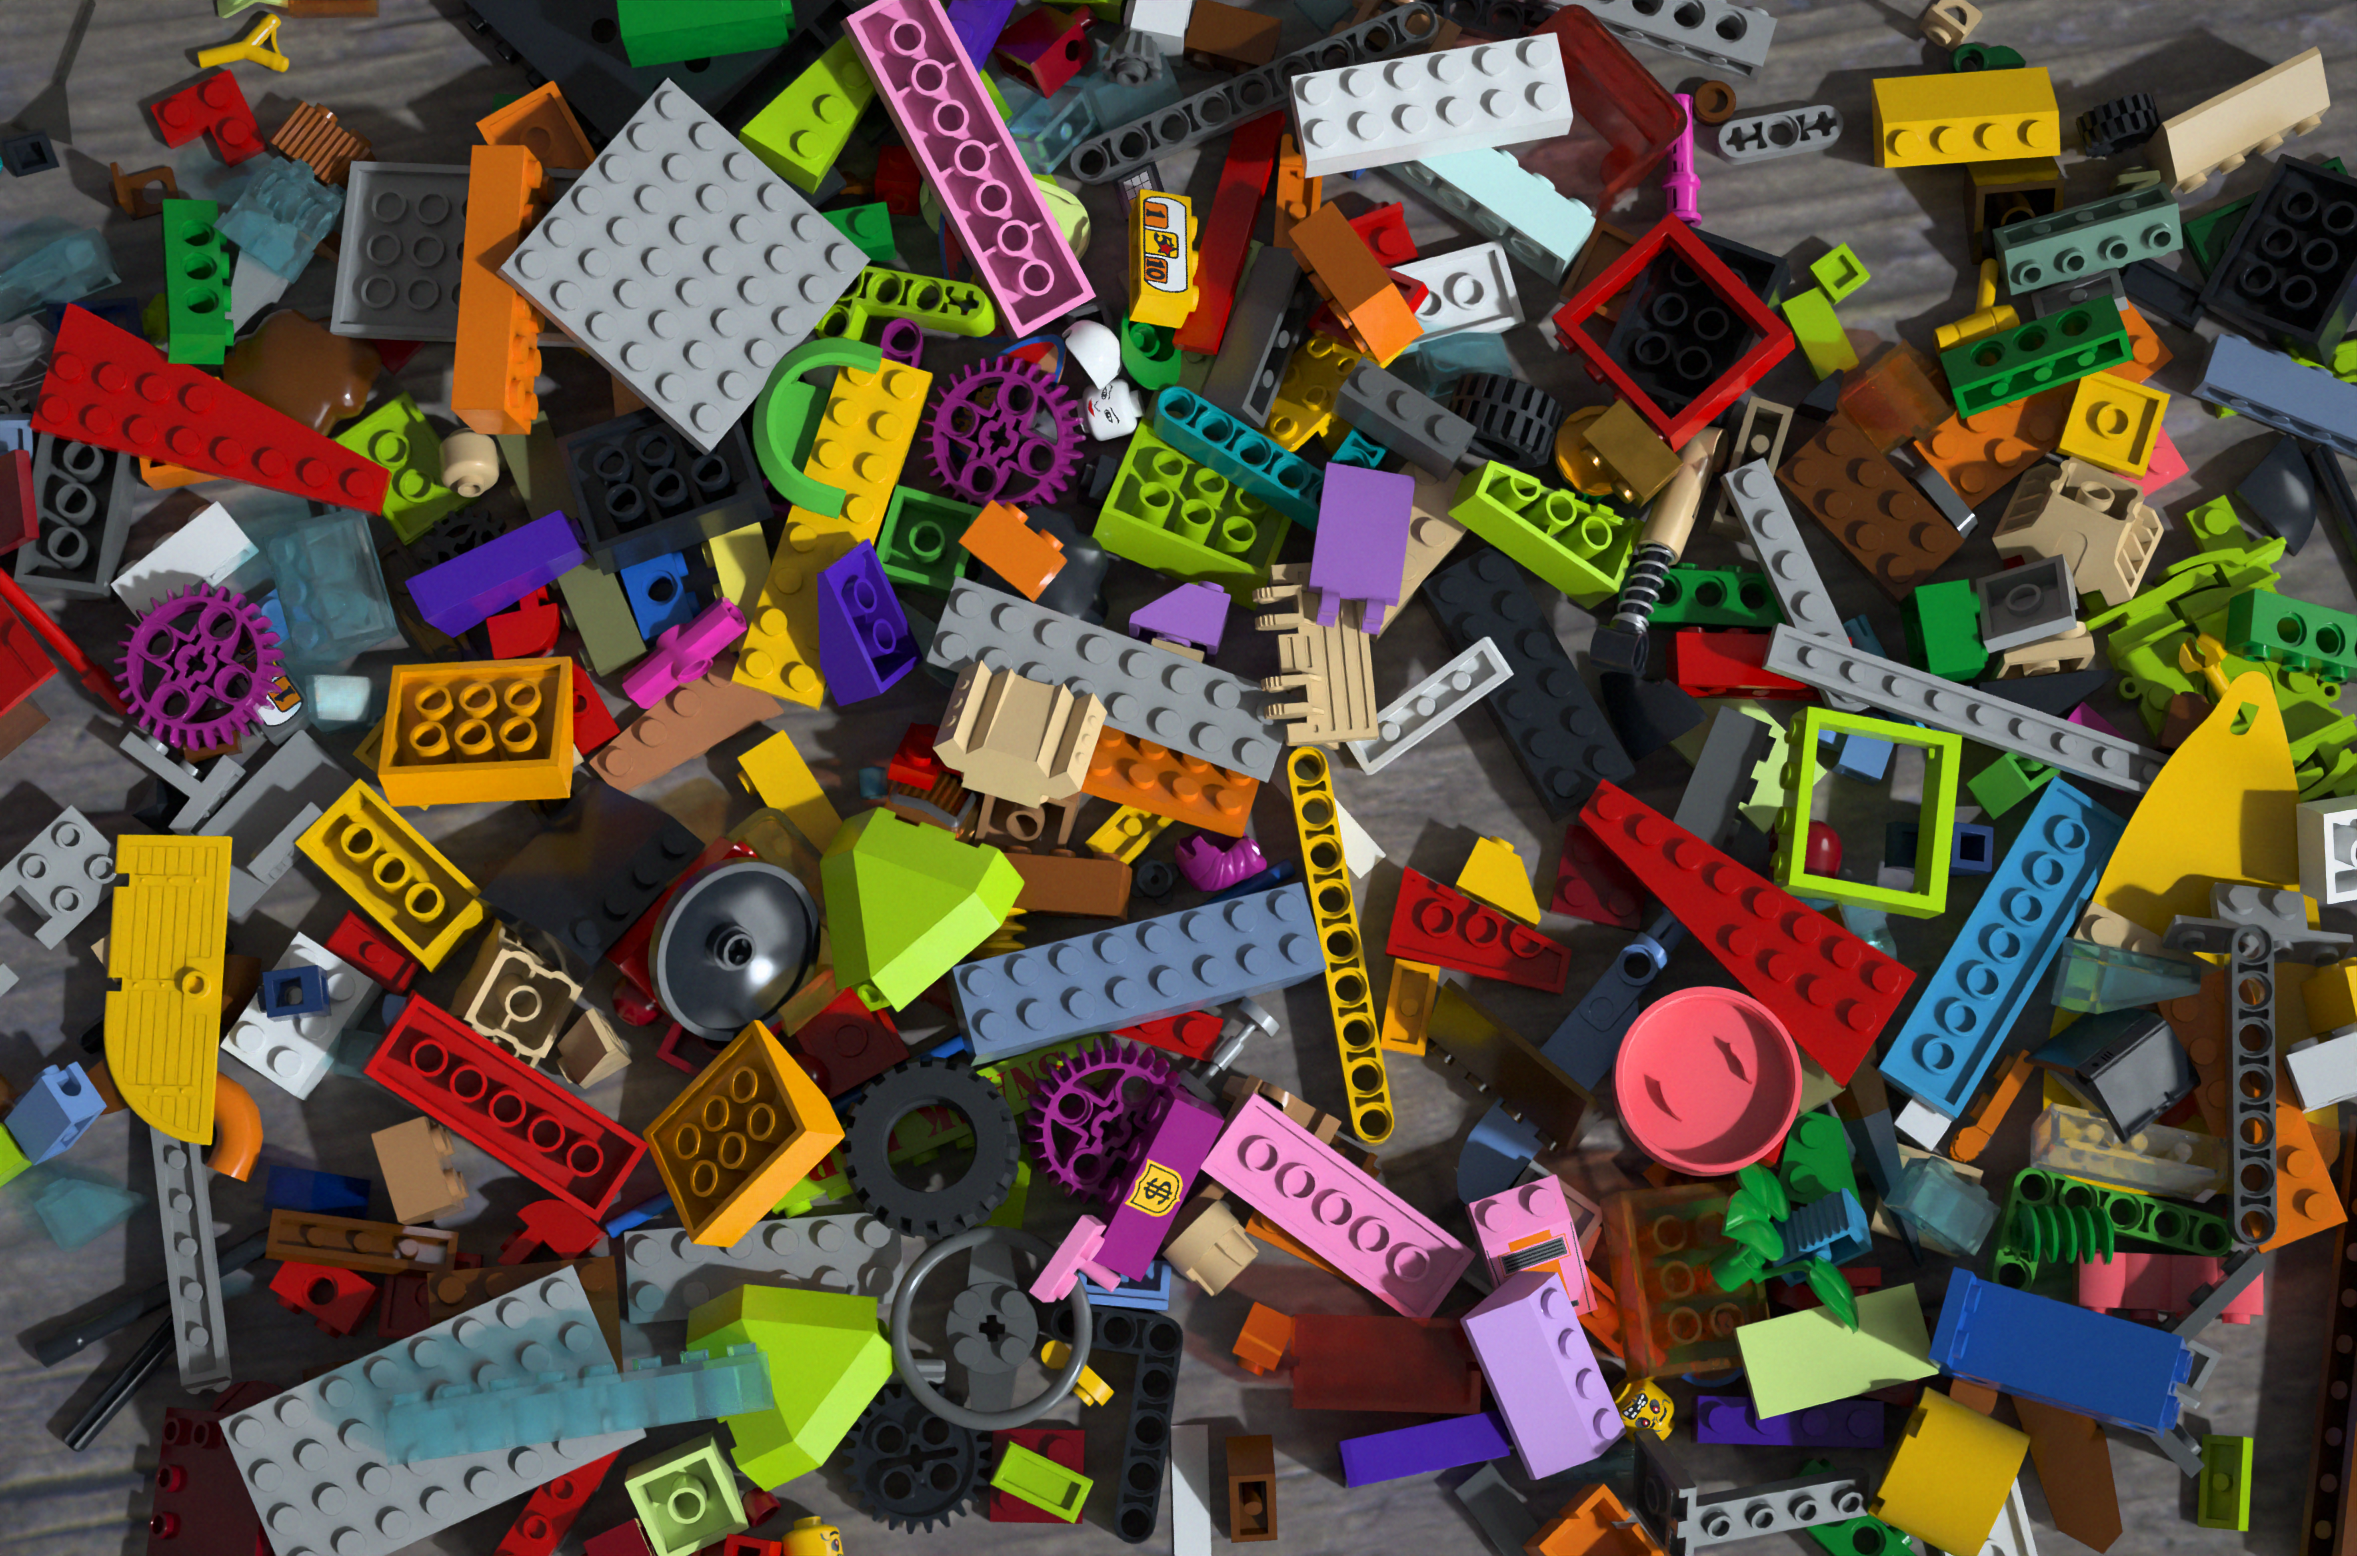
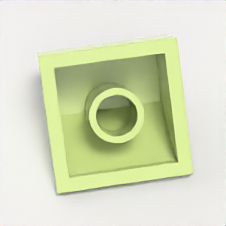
(687, 1497)

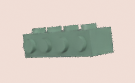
(2088, 239)

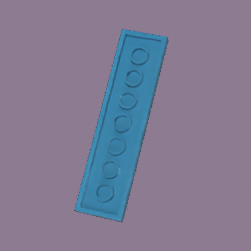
(2002, 949)

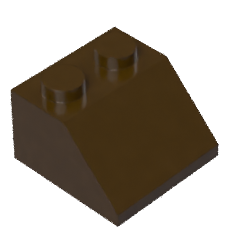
(2005, 194)

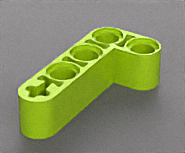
(914, 294)

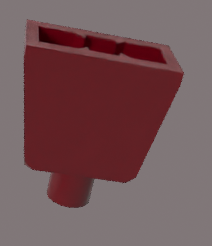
(1045, 48)

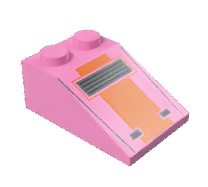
(1531, 1232)

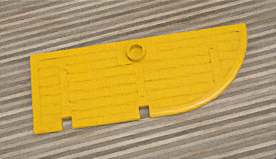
(171, 967)

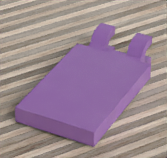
(1360, 541)

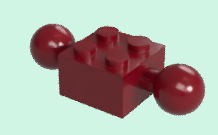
(687, 1050)

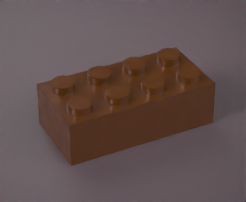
(1867, 509)

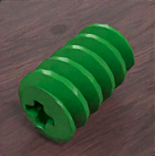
(2063, 1231)

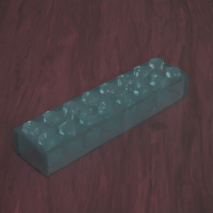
(578, 1405)

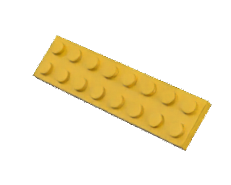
(856, 450)

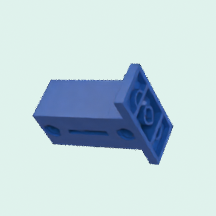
(2060, 1355)

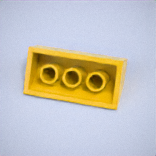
(1964, 117)

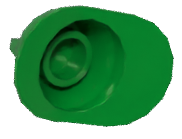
(1149, 353)

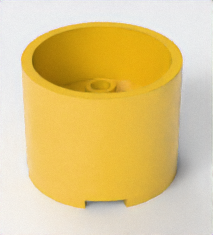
(1949, 1474)

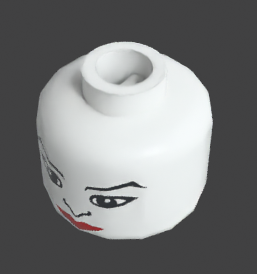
(1111, 410)

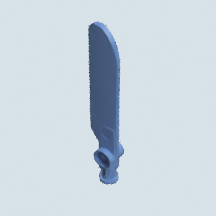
(1580, 1047)

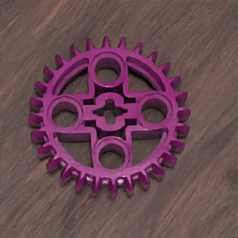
(1018, 427)
(196, 685)
(1092, 1108)

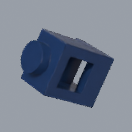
(279, 983)

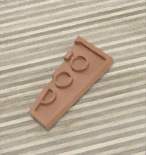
(684, 726)

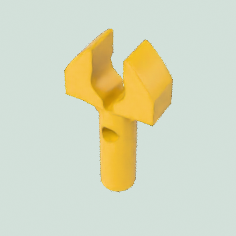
(2206, 664)

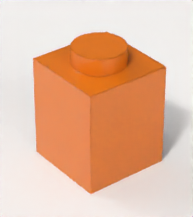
(1262, 1339)

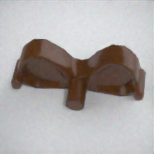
(858, 186)

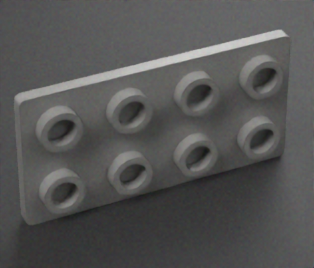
(273, 814)

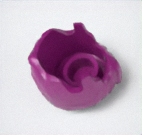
(1217, 860)

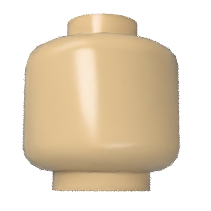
(468, 462)

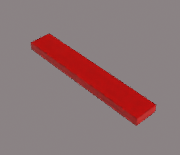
(1230, 231)

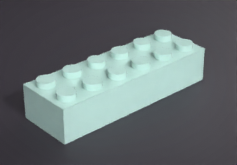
(1505, 204)

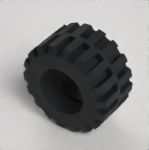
(1511, 418)

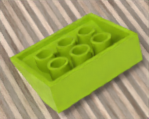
(1189, 520)

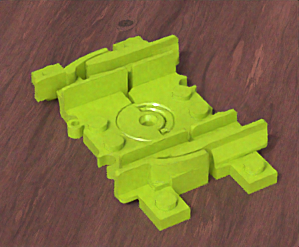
(2151, 642)

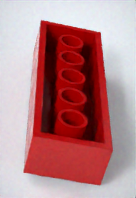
(504, 1105)

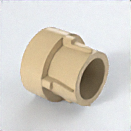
(1212, 1250)

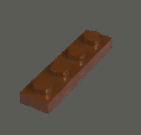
(360, 1244)

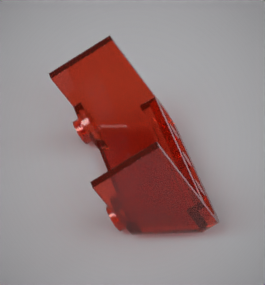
(1617, 100)

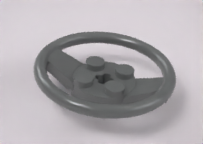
(990, 1365)

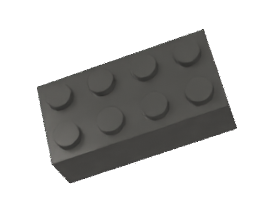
(82, 521)

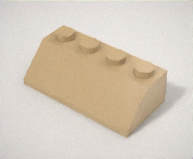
(2240, 122)

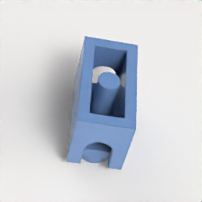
(54, 1112)

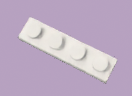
(1432, 704)

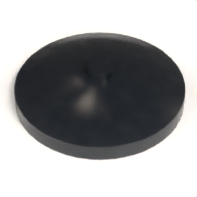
(733, 947)

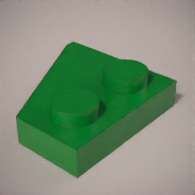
(1815, 1160)

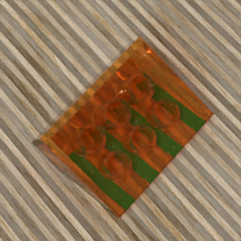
(1665, 1298)

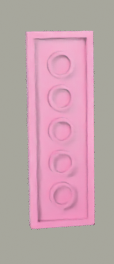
(1336, 1209)

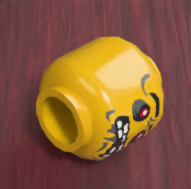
(1643, 1407)
(812, 1539)

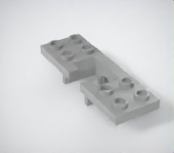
(61, 878)

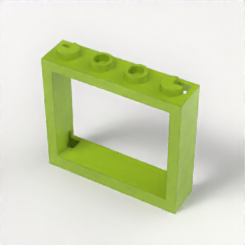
(1935, 822)

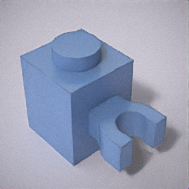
(1857, 756)

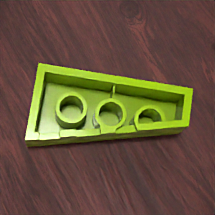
(812, 117)
(1548, 531)

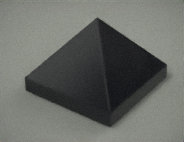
(30, 152)
(160, 807)

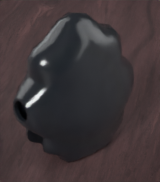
(1077, 585)

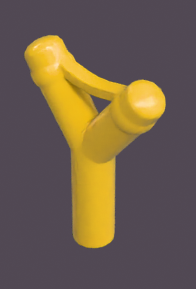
(250, 48)

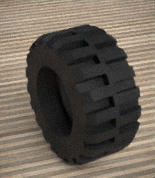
(915, 1087)

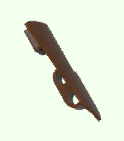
(2073, 1472)

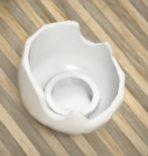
(1095, 350)

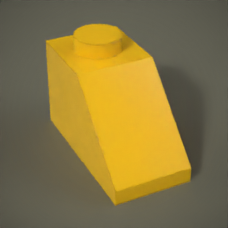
(1499, 881)

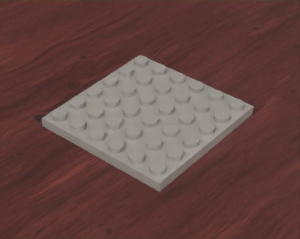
(684, 266)

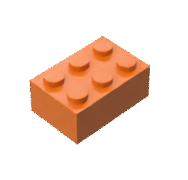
(1355, 281)

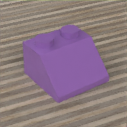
(1187, 617)

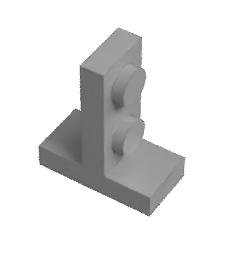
(205, 797)

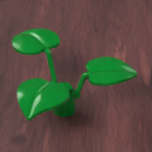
(1748, 1222)

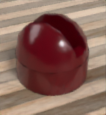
(759, 1506)

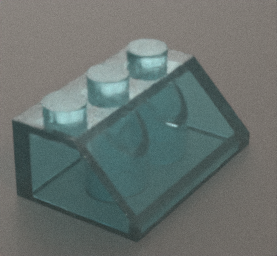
(330, 587)

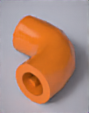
(237, 1128)

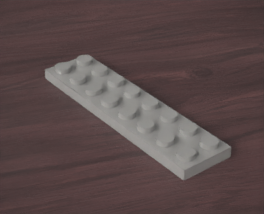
(1138, 684)

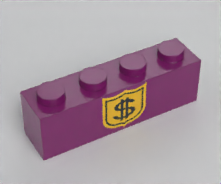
(1155, 1180)

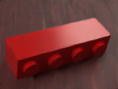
(1729, 667)

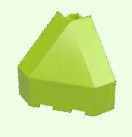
(908, 904)
(824, 1370)

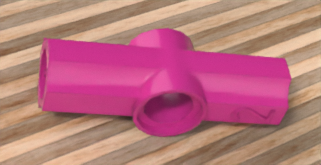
(684, 653)

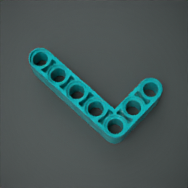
(1242, 441)

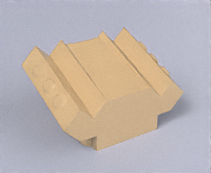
(2088, 519)
(1018, 735)
(515, 996)

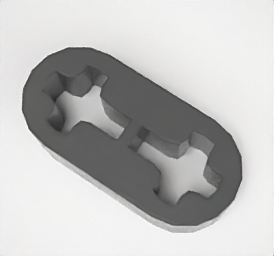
(1943, 499)

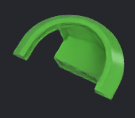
(790, 417)

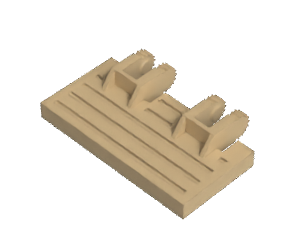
(1322, 661)

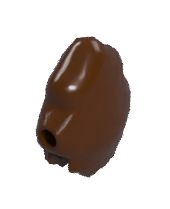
(303, 369)

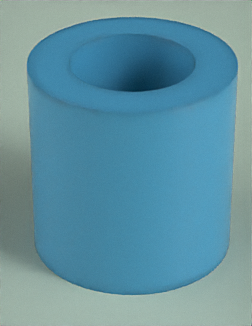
(873, 783)

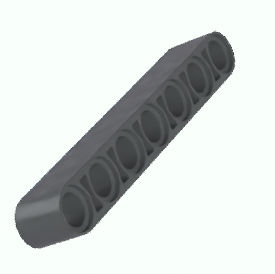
(2261, 1063)

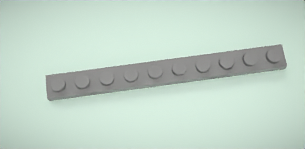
(1962, 710)

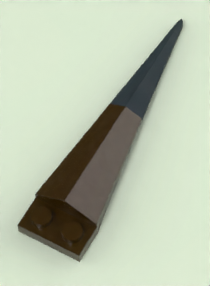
(1868, 1121)

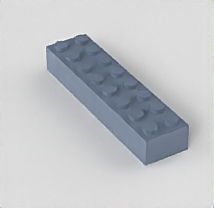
(1135, 973)

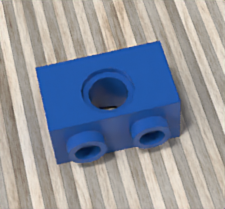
(655, 616)

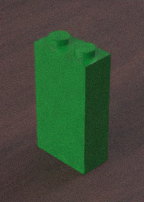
(697, 29)

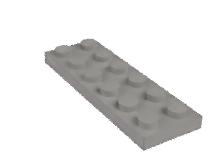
(810, 1253)

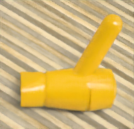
(1984, 322)

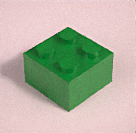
(1943, 631)

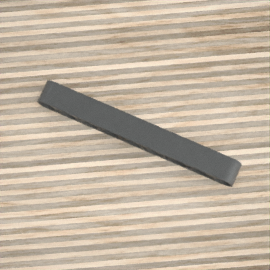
(1232, 91)

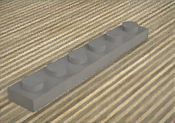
(1786, 562)
(191, 1261)

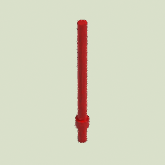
(95, 677)

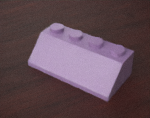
(1543, 1374)

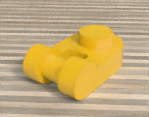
(1088, 1386)

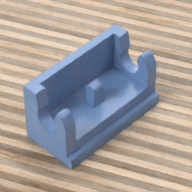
(1147, 1295)

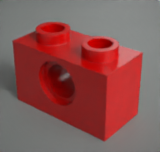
(346, 1311)

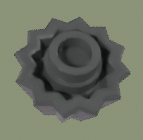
(1133, 60)

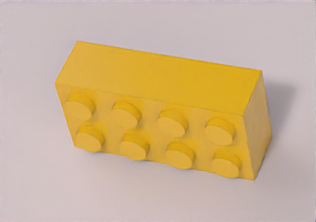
(395, 876)

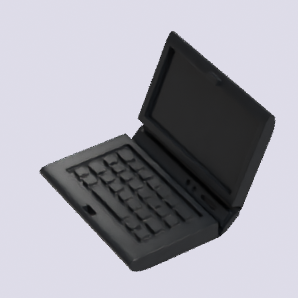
(2131, 1064)

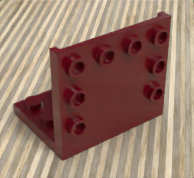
(200, 1493)

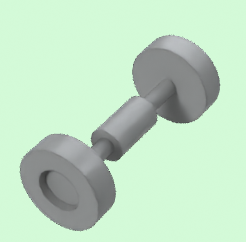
(1229, 1050)

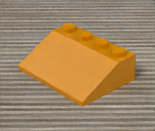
(478, 732)
(741, 1137)

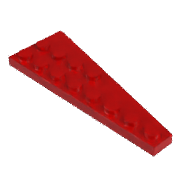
(128, 399)
(1790, 958)

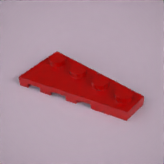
(1464, 937)

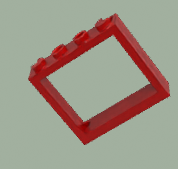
(1673, 233)

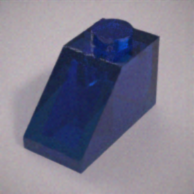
(316, 1193)

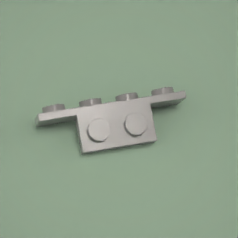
(2273, 909)

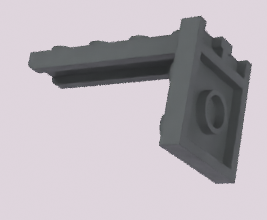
(2206, 1304)
(1681, 1520)

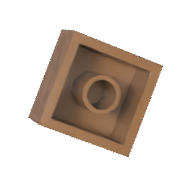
(420, 1171)

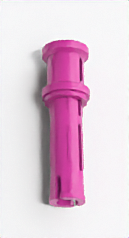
(1681, 181)

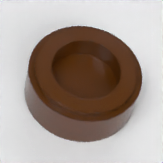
(1713, 103)

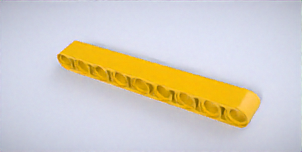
(1343, 923)

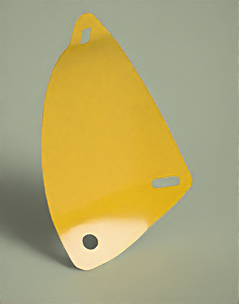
(2211, 817)

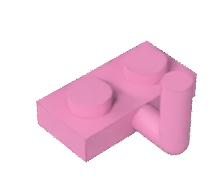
(1074, 1254)

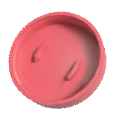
(1706, 1081)

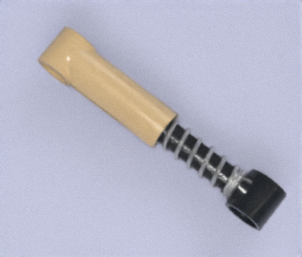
(1623, 642)

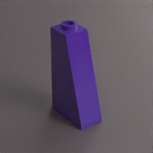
(498, 572)
(1423, 1448)

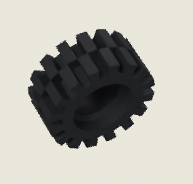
(2118, 125)

